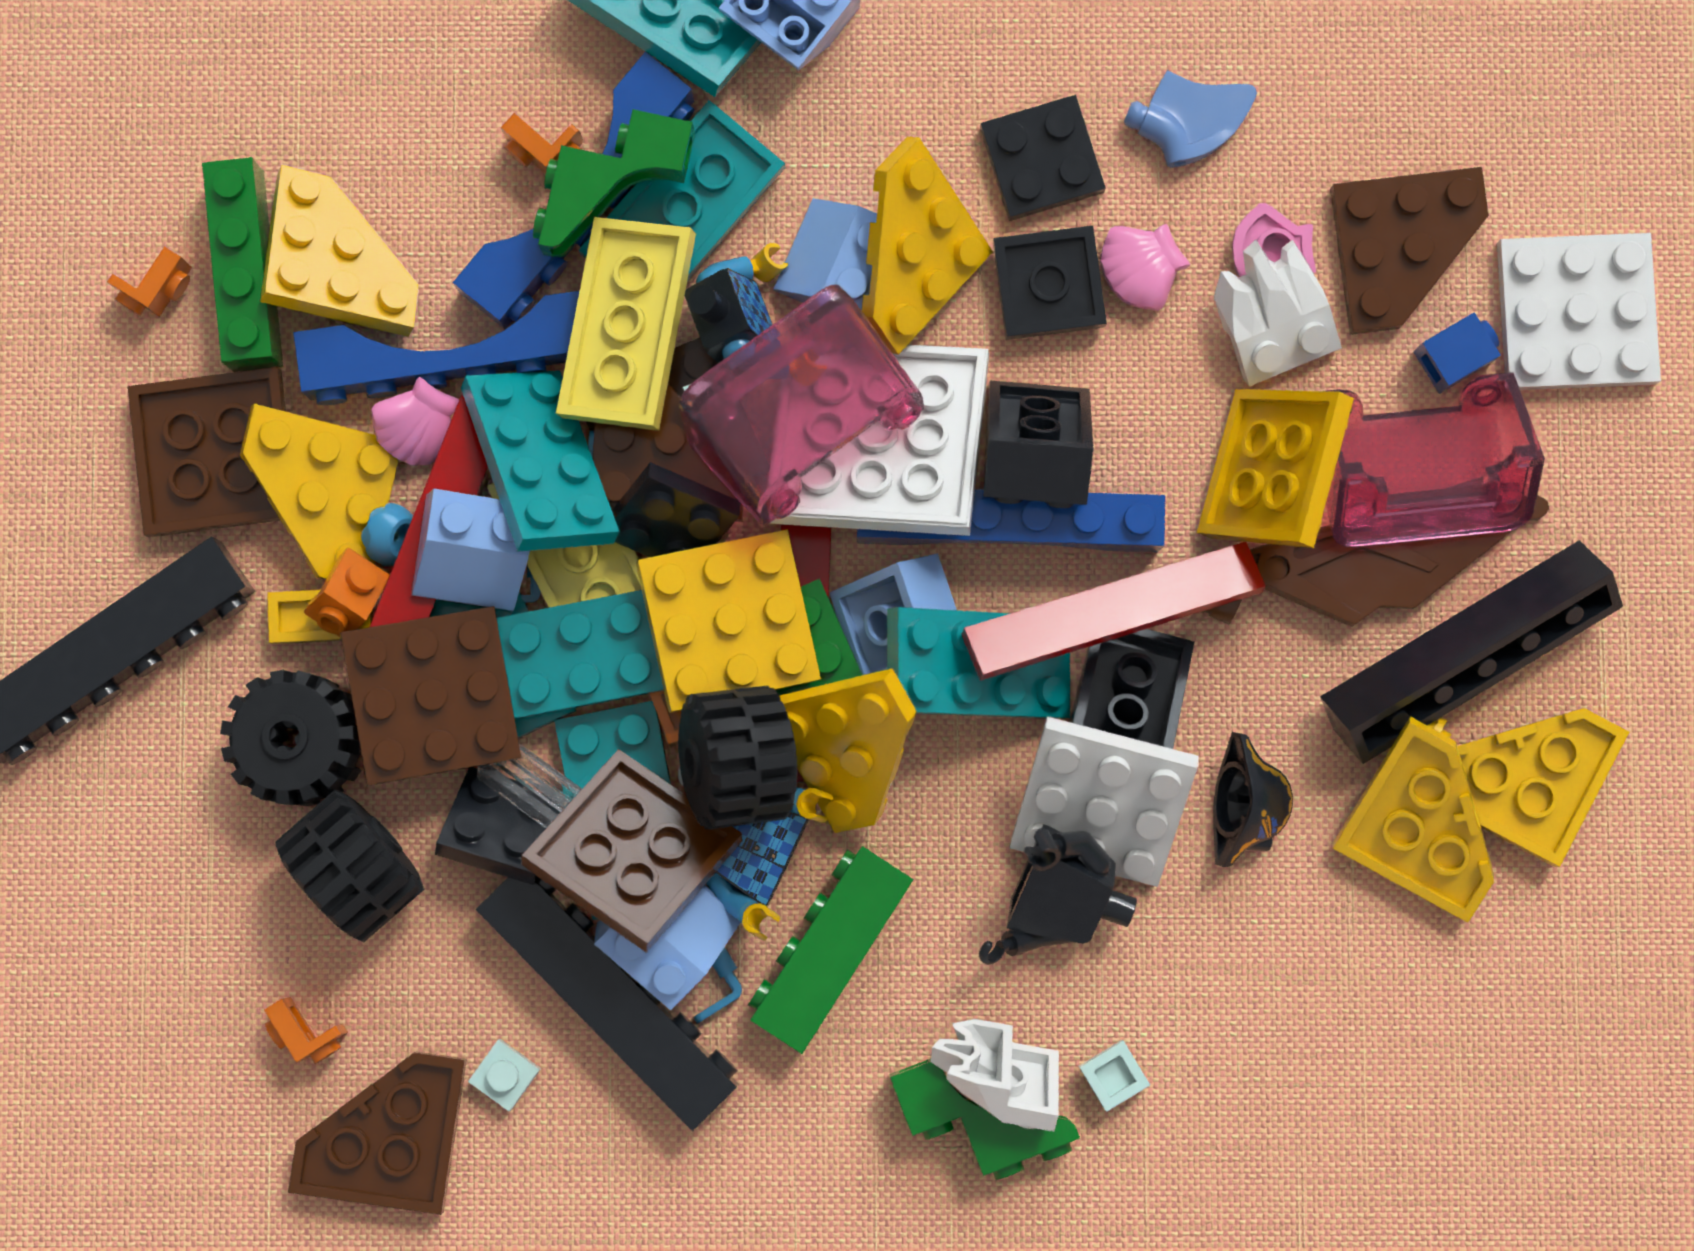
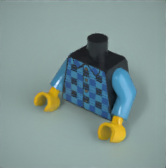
(729, 303)
(760, 861)

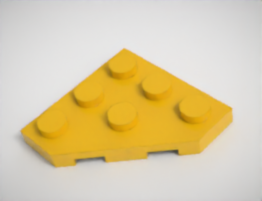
(918, 246)
(331, 259)
(318, 480)
(851, 743)
(1541, 779)
(1422, 824)

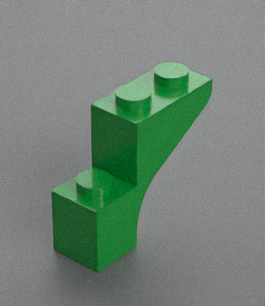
(589, 182)
(999, 1147)

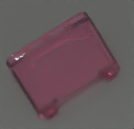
(795, 401)
(1437, 469)

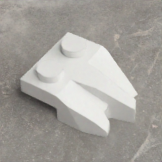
(1275, 313)
(1002, 1076)

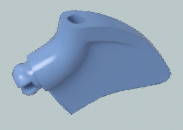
(1190, 117)

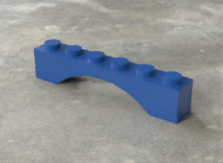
(512, 270)
(343, 362)
(1104, 524)

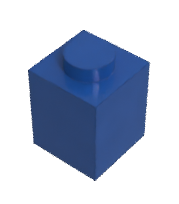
(1458, 352)

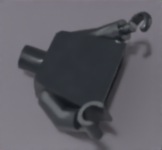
(1061, 895)

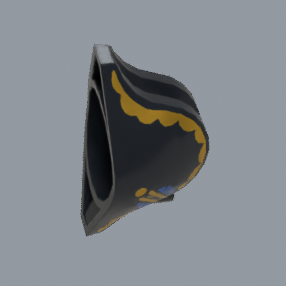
(1249, 802)

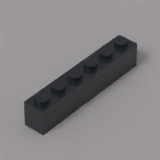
(118, 644)
(1473, 650)
(610, 1000)

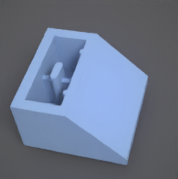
(792, 27)

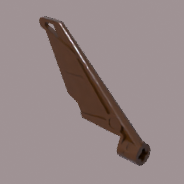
(1358, 580)

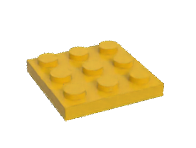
(1275, 466)
(728, 617)

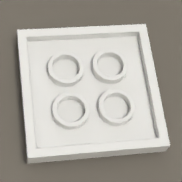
(1579, 311)
(1111, 787)

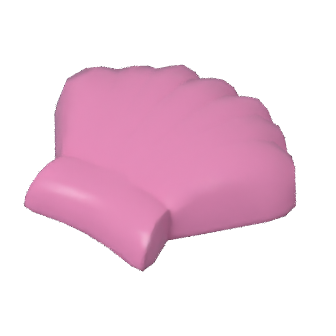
(1272, 233)
(1141, 265)
(414, 423)

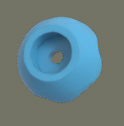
(386, 533)

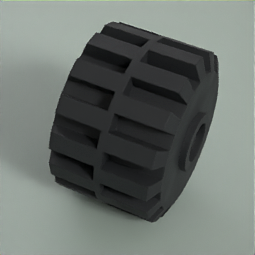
(325, 743)
(737, 757)
(349, 865)

